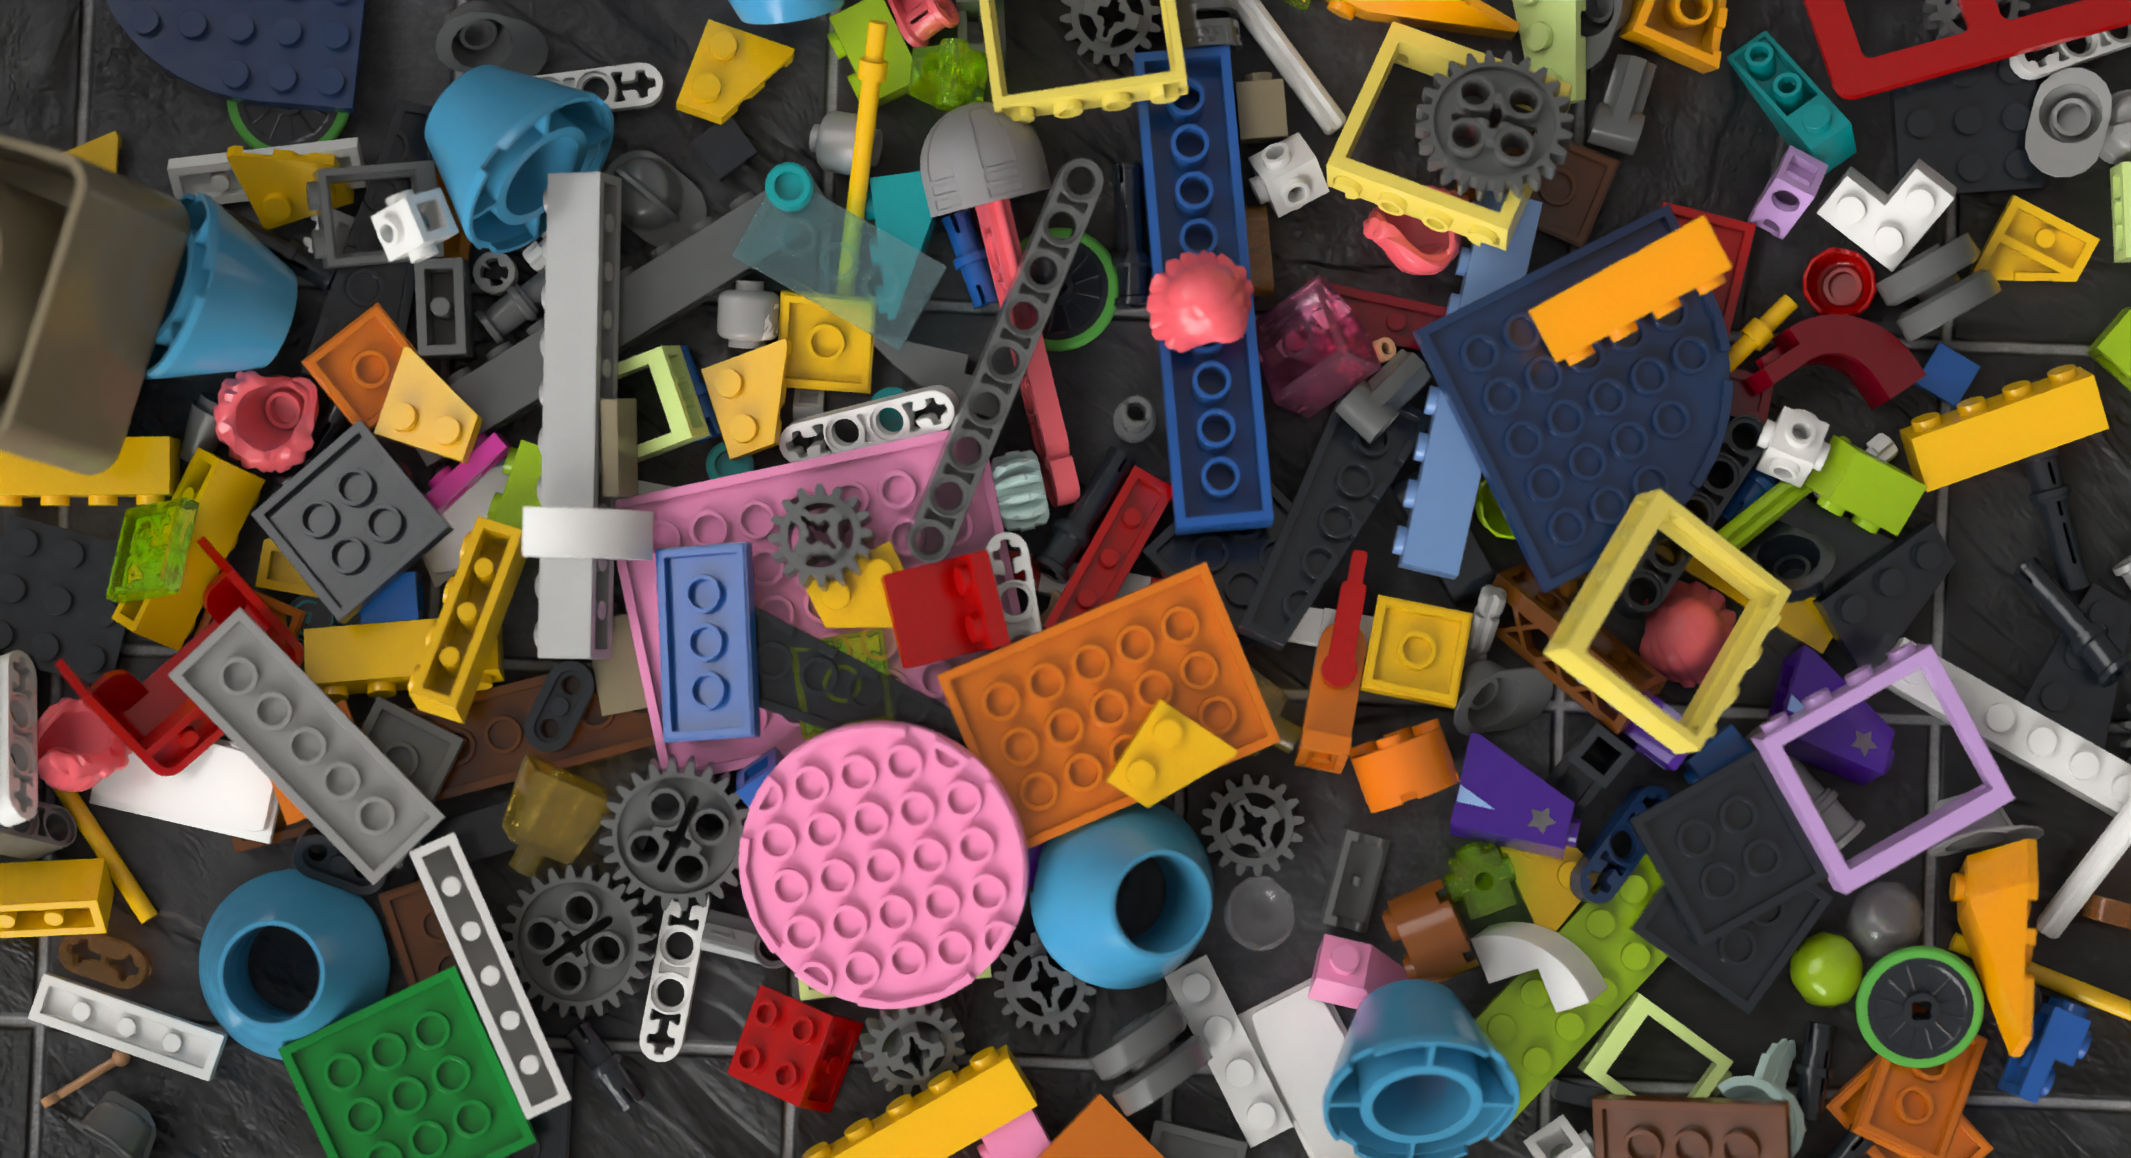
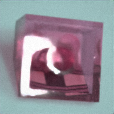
(1313, 348)

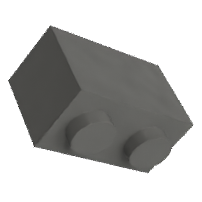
(444, 309)

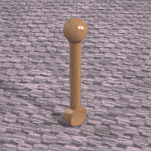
(118, 1059)

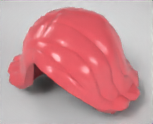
(1411, 243)
(1199, 301)
(267, 419)
(1686, 632)
(77, 747)

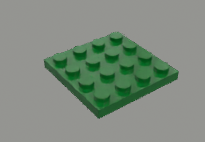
(409, 1079)

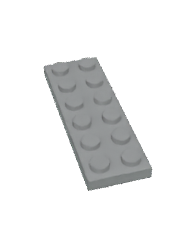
(306, 746)

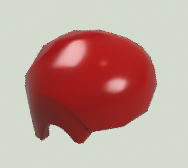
(1839, 282)

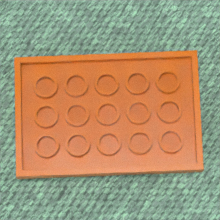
(1071, 697)

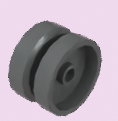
(1938, 286)
(1153, 1063)

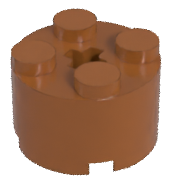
(1430, 932)

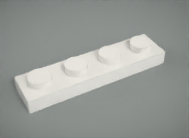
(216, 178)
(128, 1026)
(1233, 1056)

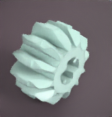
(1020, 490)

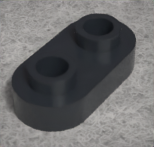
(559, 705)
(330, 866)

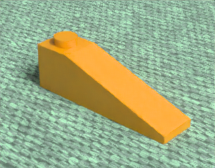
(1455, 16)
(1993, 913)

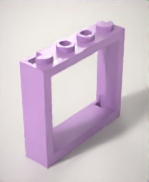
(1920, 835)

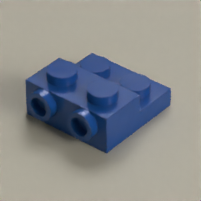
(2058, 1035)

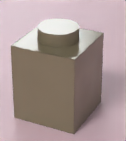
(1260, 109)

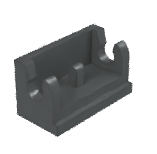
(1354, 880)

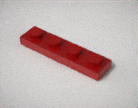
(1114, 546)

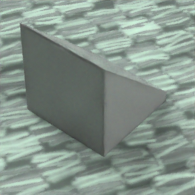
(808, 403)

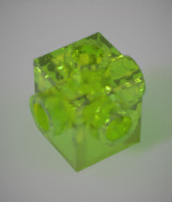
(948, 74)
(1492, 891)

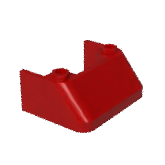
(157, 715)

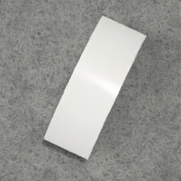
(587, 533)
(1522, 946)

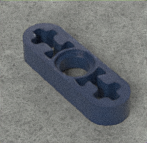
(1613, 879)

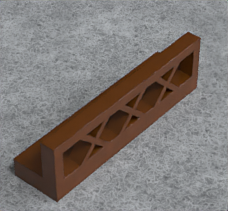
(1545, 613)

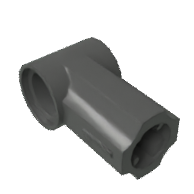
(1619, 116)
(1377, 403)
(735, 938)

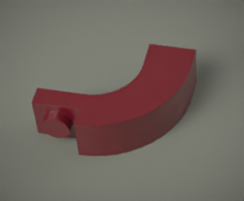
(1854, 346)

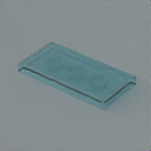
(843, 266)

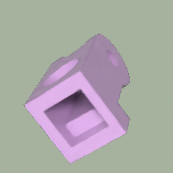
(1788, 192)

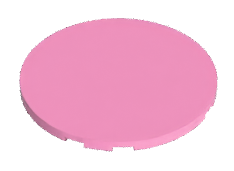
(884, 864)

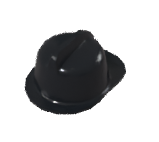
(1793, 558)

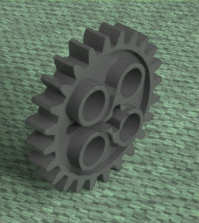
(1486, 164)
(639, 815)
(601, 976)

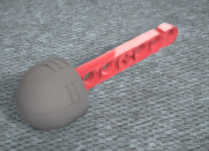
(981, 163)

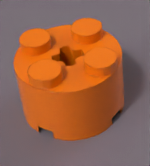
(1404, 765)

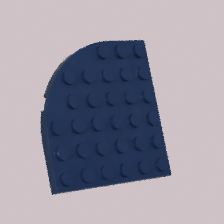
(255, 49)
(1583, 438)

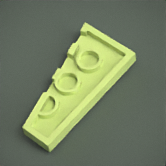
(1554, 40)

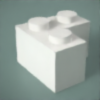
(1887, 223)

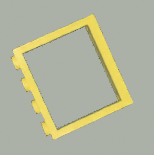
(1072, 100)
(1401, 196)
(1596, 597)

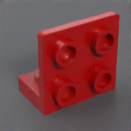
(945, 609)
(795, 1050)

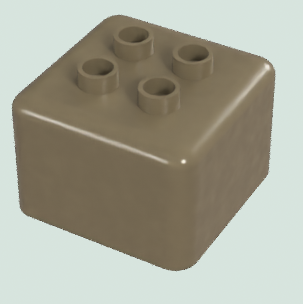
(79, 302)

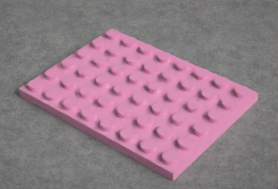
(740, 509)

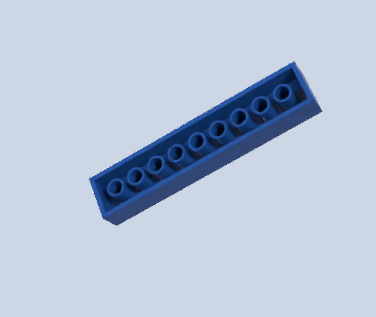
(1214, 388)

